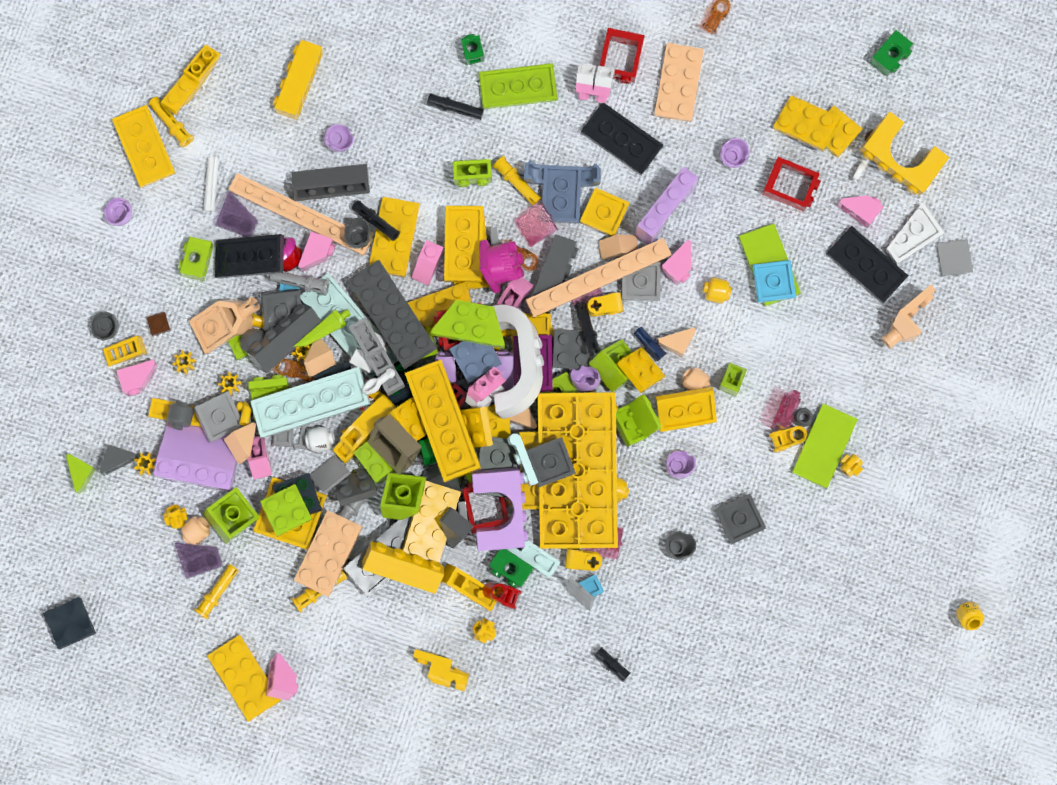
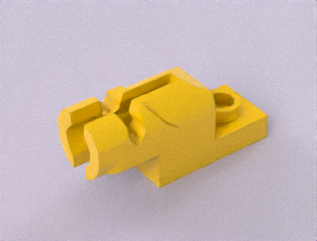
(441, 670)

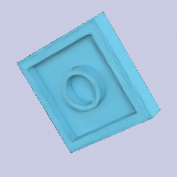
(774, 281)

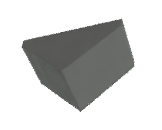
(115, 459)
(434, 475)
(454, 527)

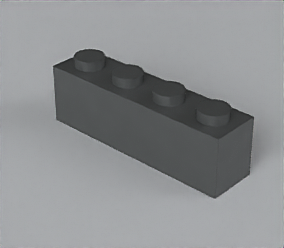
(330, 182)
(556, 264)
(281, 339)

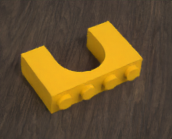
(878, 149)

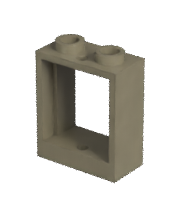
(394, 444)

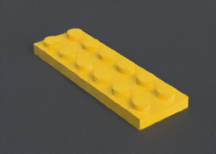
(443, 420)

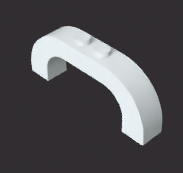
(527, 389)

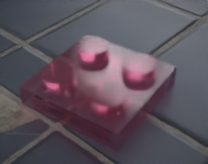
(784, 413)

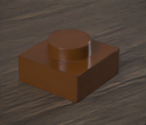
(158, 324)

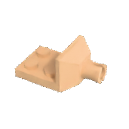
(223, 322)
(902, 326)

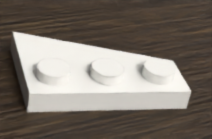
(915, 235)

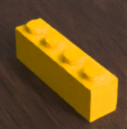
(298, 80)
(403, 567)

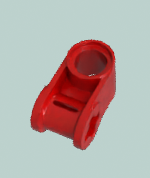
(504, 595)

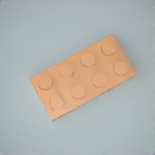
(679, 82)
(328, 553)

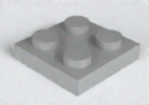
(643, 284)
(218, 416)

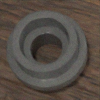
(803, 411)

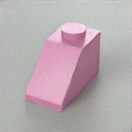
(861, 208)
(316, 251)
(427, 262)
(679, 264)
(515, 293)
(136, 377)
(259, 459)
(281, 679)

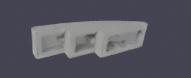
(375, 354)

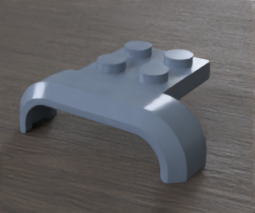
(562, 187)

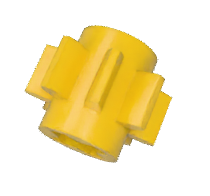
(183, 356)
(300, 356)
(228, 388)
(150, 465)
(851, 465)
(175, 516)
(484, 630)

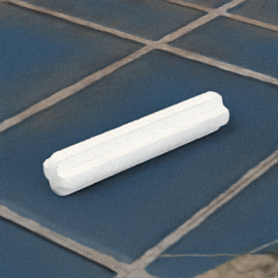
(211, 184)

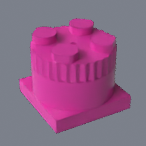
(500, 263)

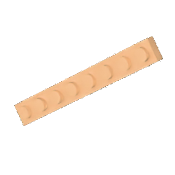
(292, 210)
(598, 277)

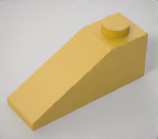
(466, 586)

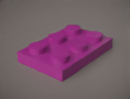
(546, 352)

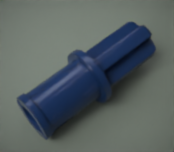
(649, 343)

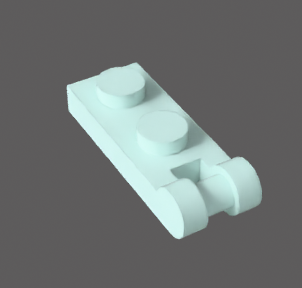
(522, 459)
(537, 558)

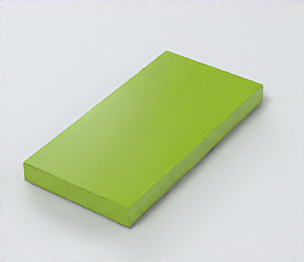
(518, 86)
(765, 247)
(824, 446)

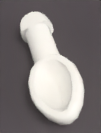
(860, 169)
(374, 384)

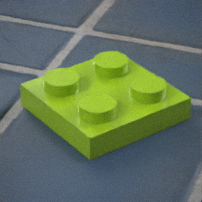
(286, 510)

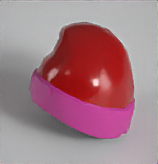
(292, 254)

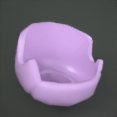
(338, 138)
(734, 152)
(118, 212)
(585, 379)
(680, 464)

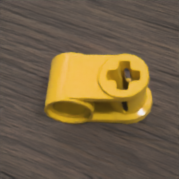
(609, 305)
(786, 438)
(578, 559)

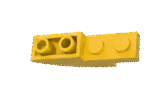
(191, 80)
(360, 430)

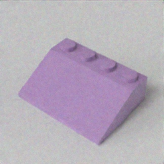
(193, 460)

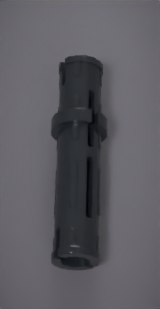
(458, 107)
(372, 218)
(589, 334)

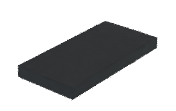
(622, 138)
(249, 256)
(867, 264)

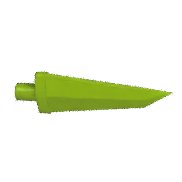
(327, 326)

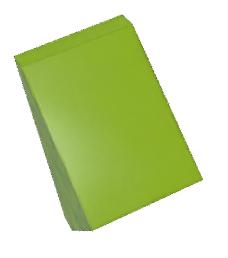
(732, 379)
(80, 473)

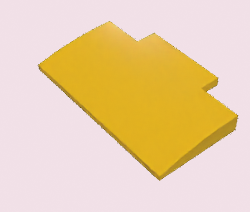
(583, 506)

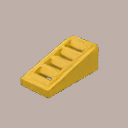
(141, 350)

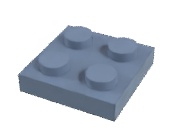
(475, 359)

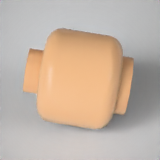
(695, 379)
(195, 530)

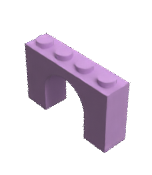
(677, 192)
(506, 368)
(512, 532)

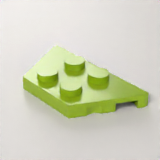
(470, 324)

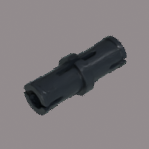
(612, 664)

